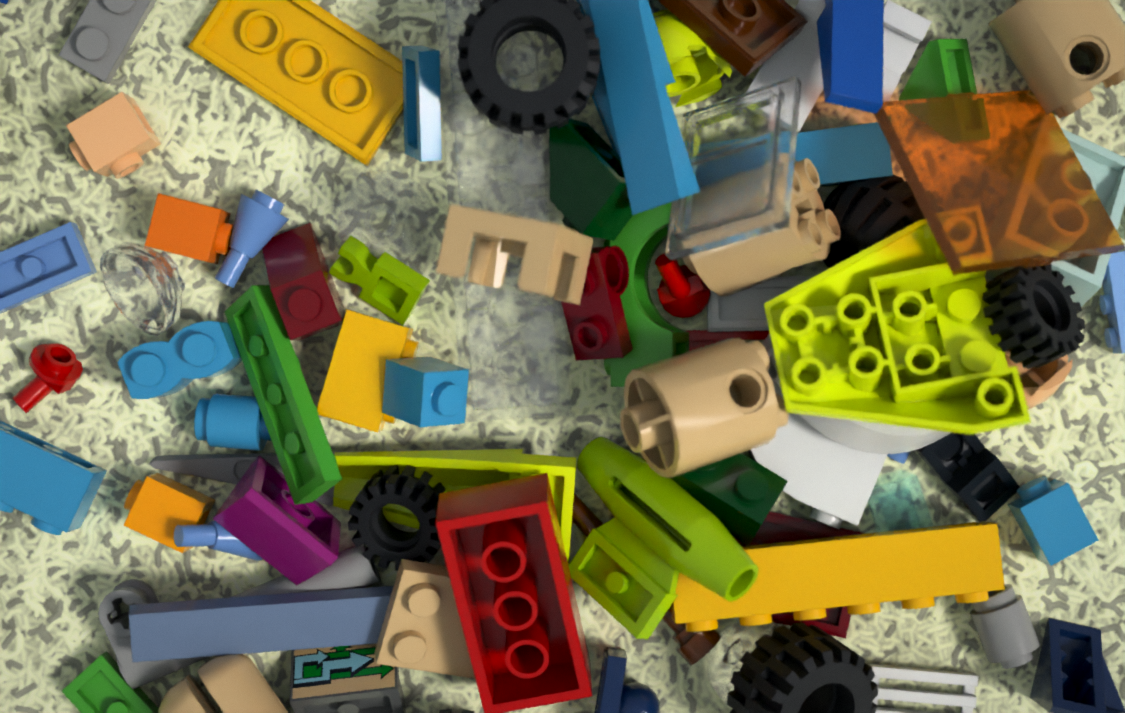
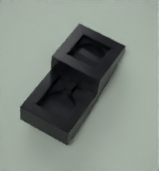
(970, 473)

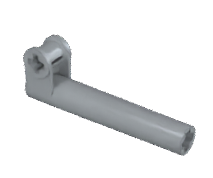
(348, 571)

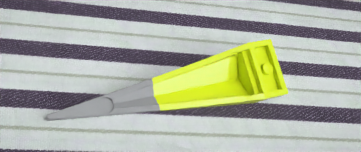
(451, 467)

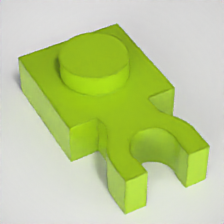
(384, 281)

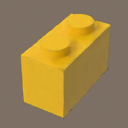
(357, 370)

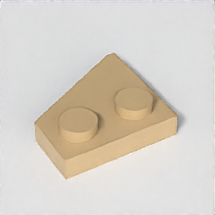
(423, 623)

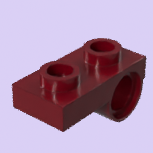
(599, 322)

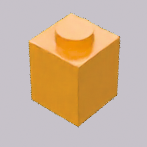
(161, 505)

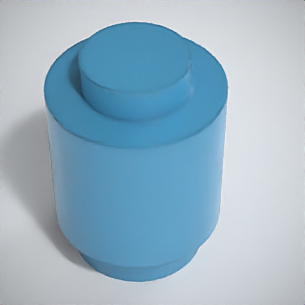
(231, 422)

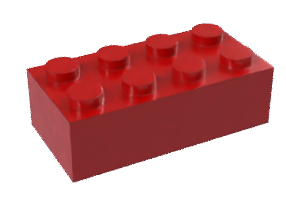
(514, 594)

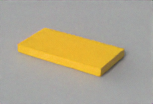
(308, 68)

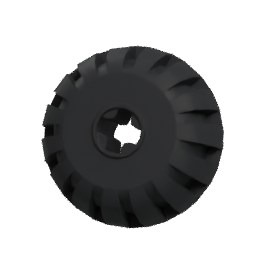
(869, 214)

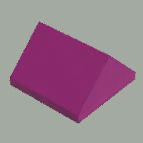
(288, 536)

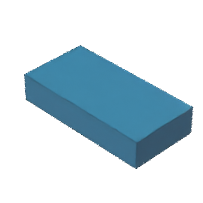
(422, 103)

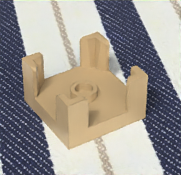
(552, 254)

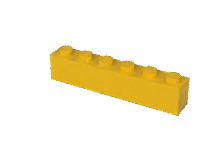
(854, 573)

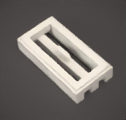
(966, 700)

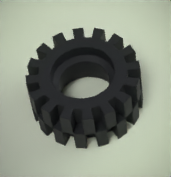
(1033, 315)
(379, 534)

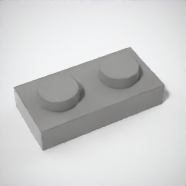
(105, 35)

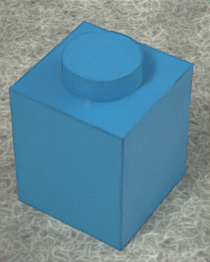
(425, 391)
(1051, 520)

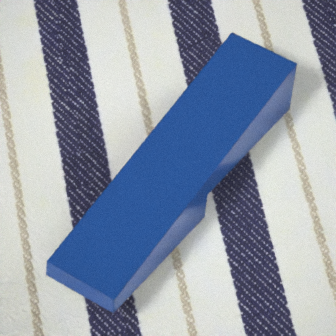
(852, 53)

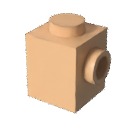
(112, 137)

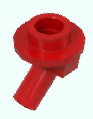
(681, 290)
(51, 373)

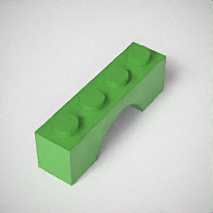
(649, 331)

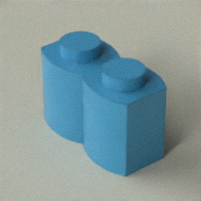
(169, 366)

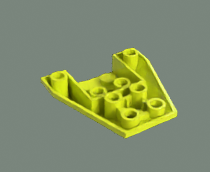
(895, 343)

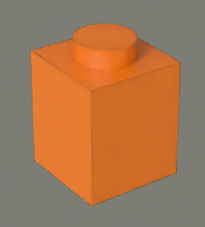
(189, 229)

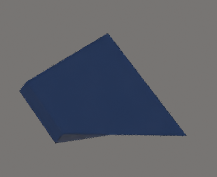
(1073, 672)

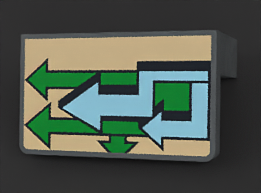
(343, 681)

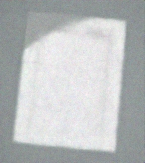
(742, 167)

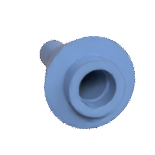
(253, 228)
(214, 537)

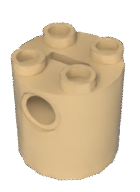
(1040, 42)
(770, 255)
(701, 406)

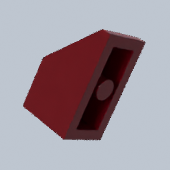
(302, 283)

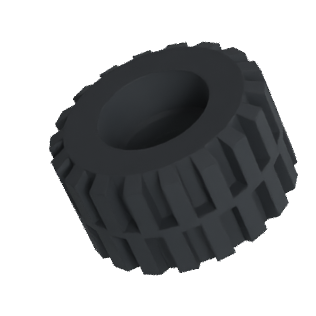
(529, 109)
(802, 673)

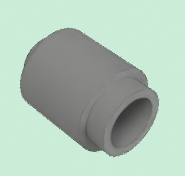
(1005, 628)

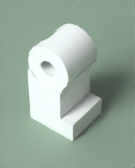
(900, 40)

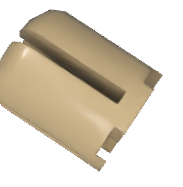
(231, 682)

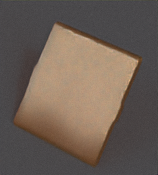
(996, 181)

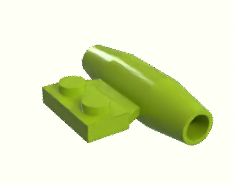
(655, 534)

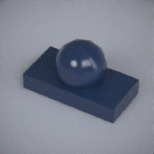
(620, 698)

